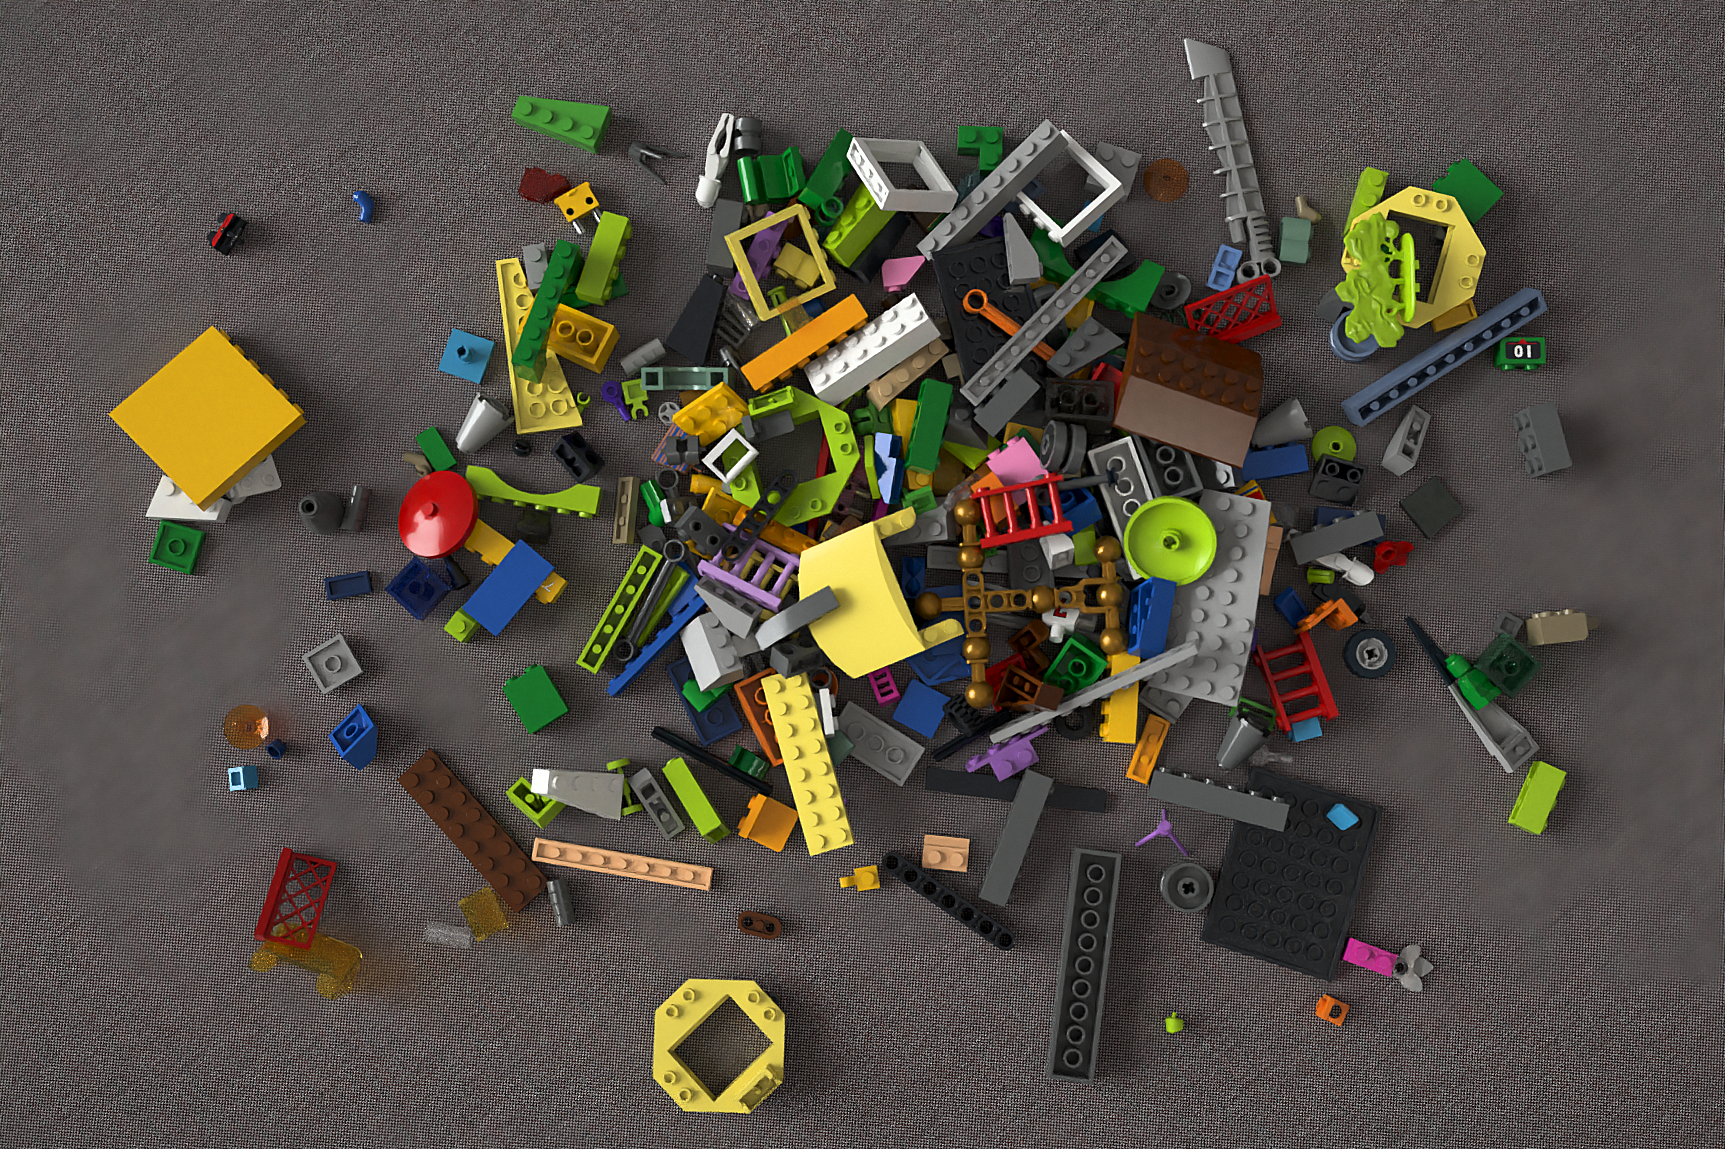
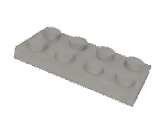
(879, 744)

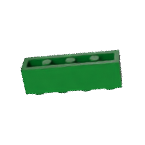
(928, 427)

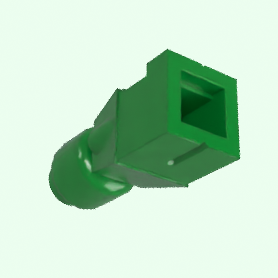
(1473, 683)

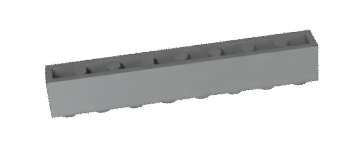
(996, 190)

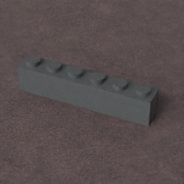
(1218, 800)
(1016, 836)

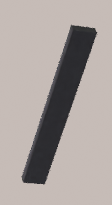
(990, 787)

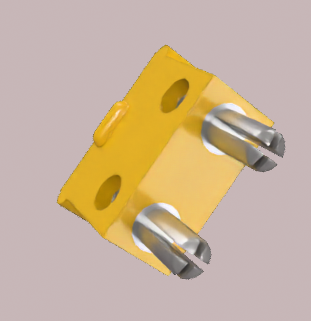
(576, 201)

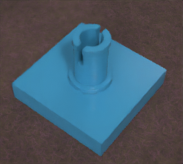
(467, 356)

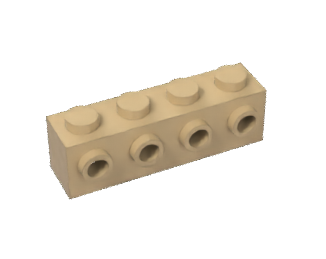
(905, 374)

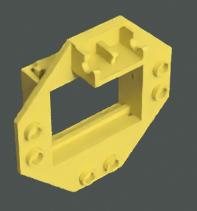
(1459, 258)
(684, 1013)

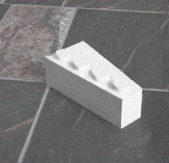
(589, 791)

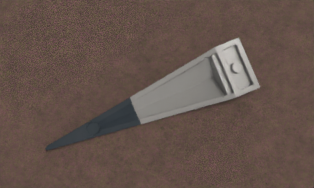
(1496, 729)

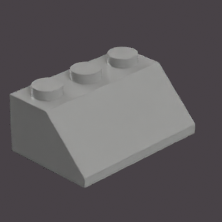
(929, 528)
(711, 652)

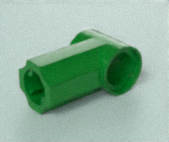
(653, 494)

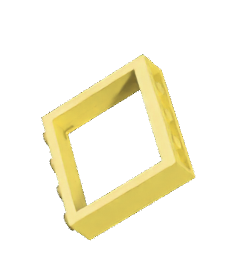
(746, 271)

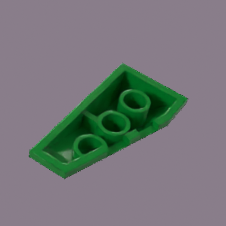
(1077, 665)

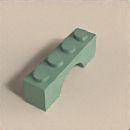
(686, 378)

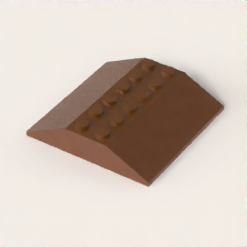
(1189, 390)

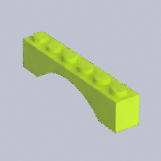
(578, 499)

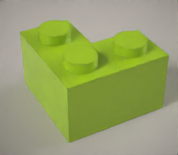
(536, 807)

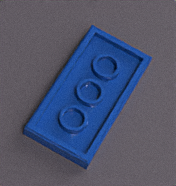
(508, 588)

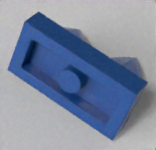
(912, 577)

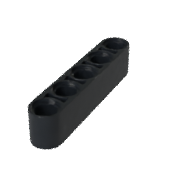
(758, 527)

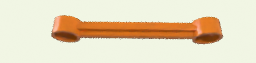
(1005, 323)

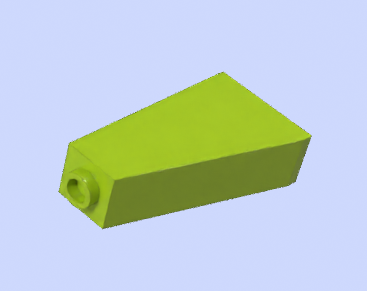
(696, 800)

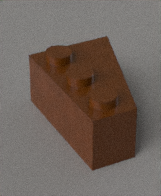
(1027, 691)

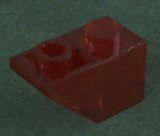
(542, 187)

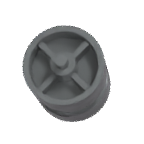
(687, 450)

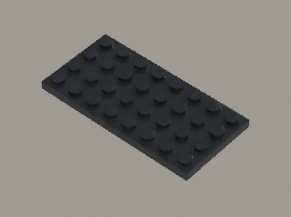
(975, 337)

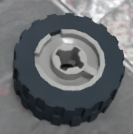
(1357, 658)

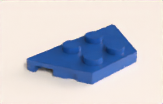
(939, 668)

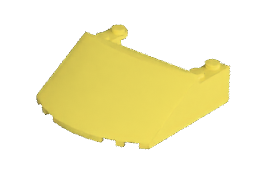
(873, 618)

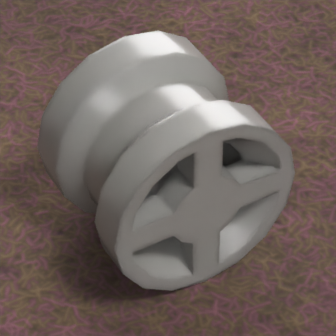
(668, 409)

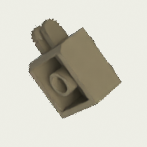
(1561, 628)

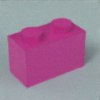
(1368, 956)

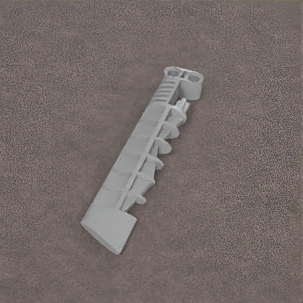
(1229, 138)

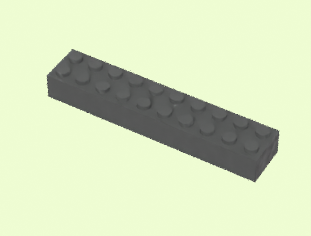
(1083, 965)

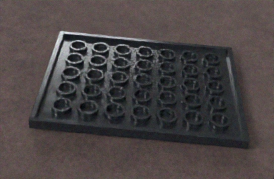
(1294, 889)

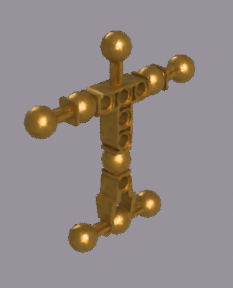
(1039, 599)

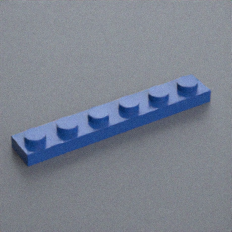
(652, 651)

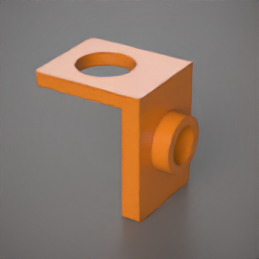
(1324, 1007)

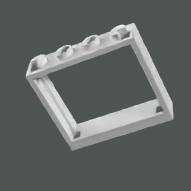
(864, 157)
(1091, 213)

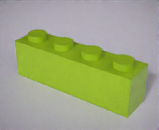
(604, 258)

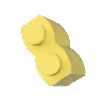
(797, 266)

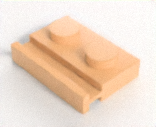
(945, 853)

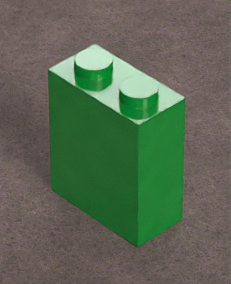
(1470, 188)
(536, 698)

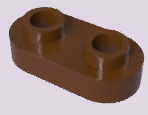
(759, 924)

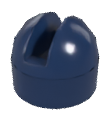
(276, 749)

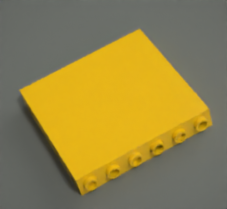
(208, 417)

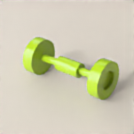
(626, 788)

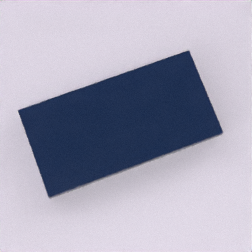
(716, 721)

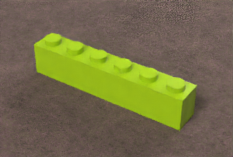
(620, 609)

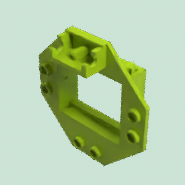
(812, 497)

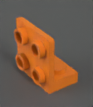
(1336, 615)

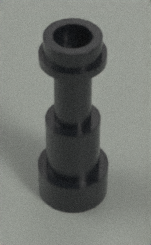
(456, 574)

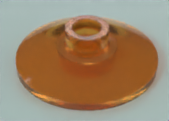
(1165, 190)
(236, 723)

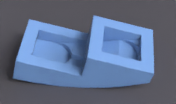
(1224, 268)

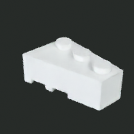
(174, 504)

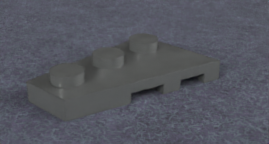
(1085, 346)

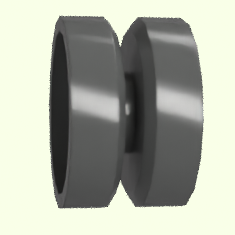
(1062, 447)
(1199, 890)

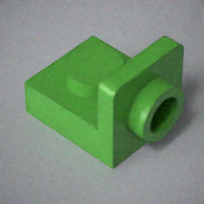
(921, 500)

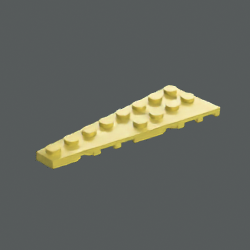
(542, 405)

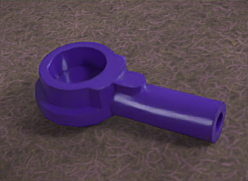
(612, 393)

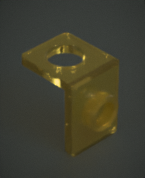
(794, 314)

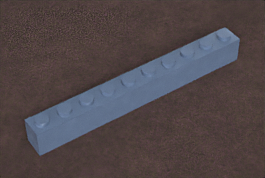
(1444, 356)

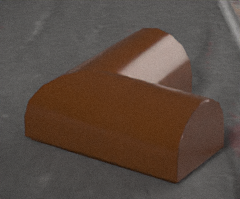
(1027, 643)

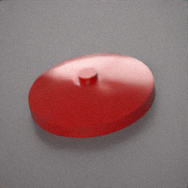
(438, 514)

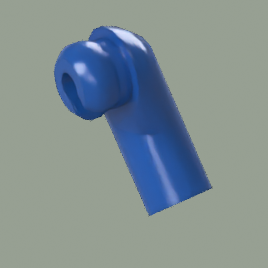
(366, 204)

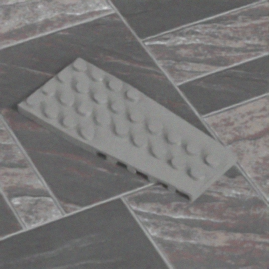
(1220, 604)

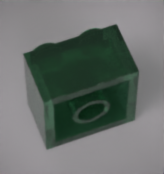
(1507, 665)

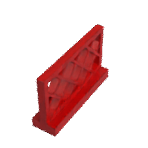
(1237, 330)
(276, 893)

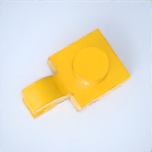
(865, 878)

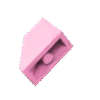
(900, 272)

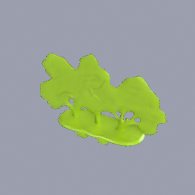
(1372, 286)

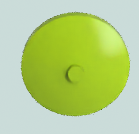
(1170, 540)

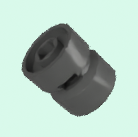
(747, 138)

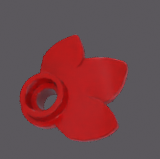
(1391, 553)

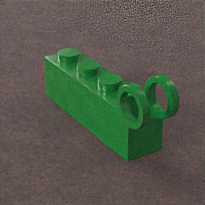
(828, 178)

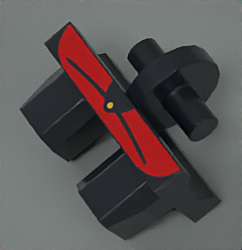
(228, 233)

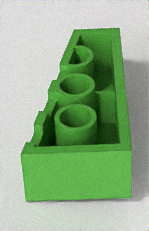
(566, 121)

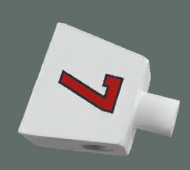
(1061, 620)

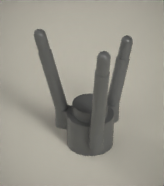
(642, 152)
(730, 358)

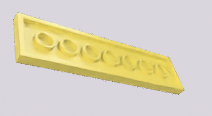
(808, 762)

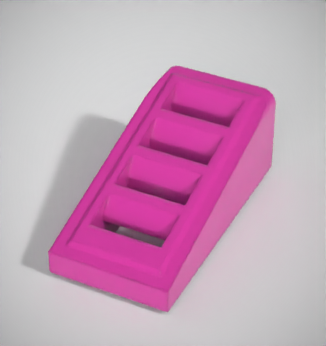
(889, 699)

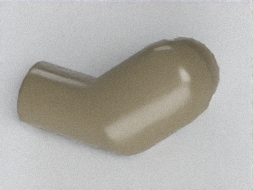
(1306, 212)
(420, 461)

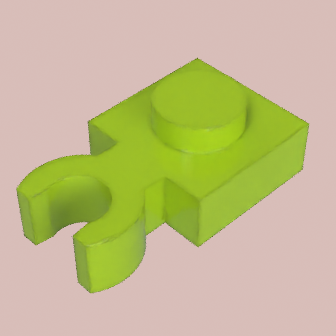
(635, 396)

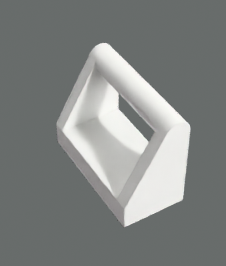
(720, 447)
(1057, 549)

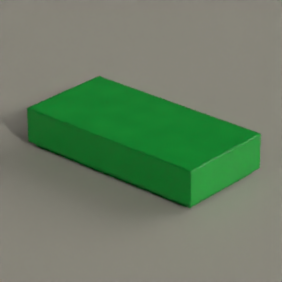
(436, 449)

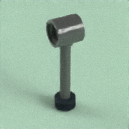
(1043, 495)

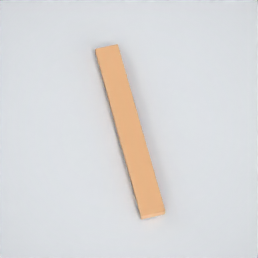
(622, 864)

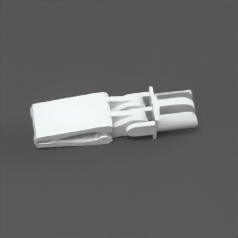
(715, 164)
(1350, 568)

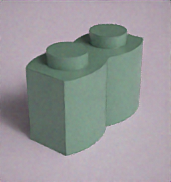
(1293, 241)

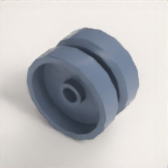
(1345, 347)

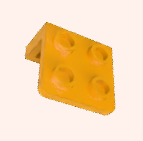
(768, 822)

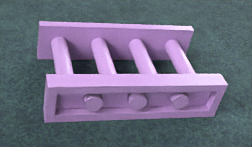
(751, 589)

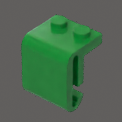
(772, 177)

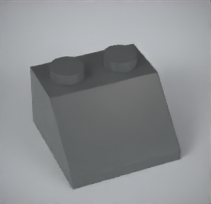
(962, 426)

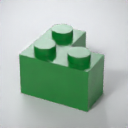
(981, 142)

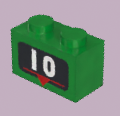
(1519, 353)

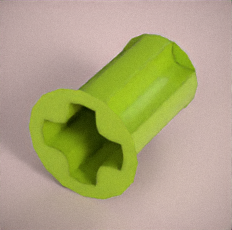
(1320, 576)

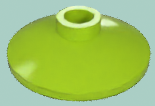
(1327, 436)

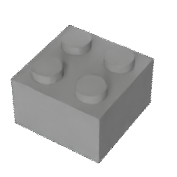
(1119, 163)

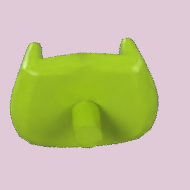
(1173, 1023)

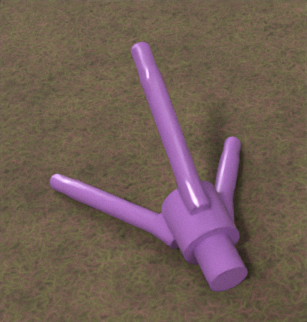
(1163, 829)

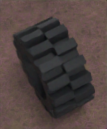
(962, 715)

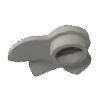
(1412, 968)

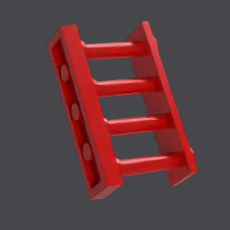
(1015, 534)
(1311, 666)

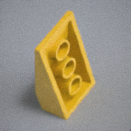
(579, 337)

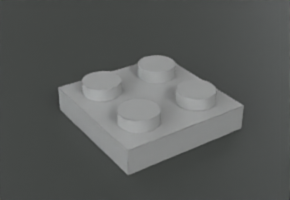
(333, 664)

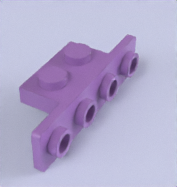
(760, 255)
(1010, 756)

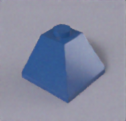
(356, 738)

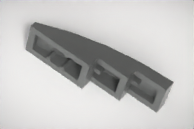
(796, 618)

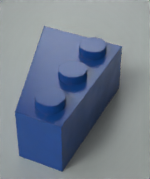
(1150, 617)

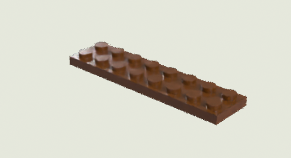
(474, 830)

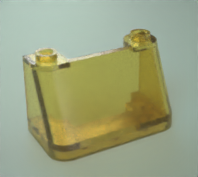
(328, 957)

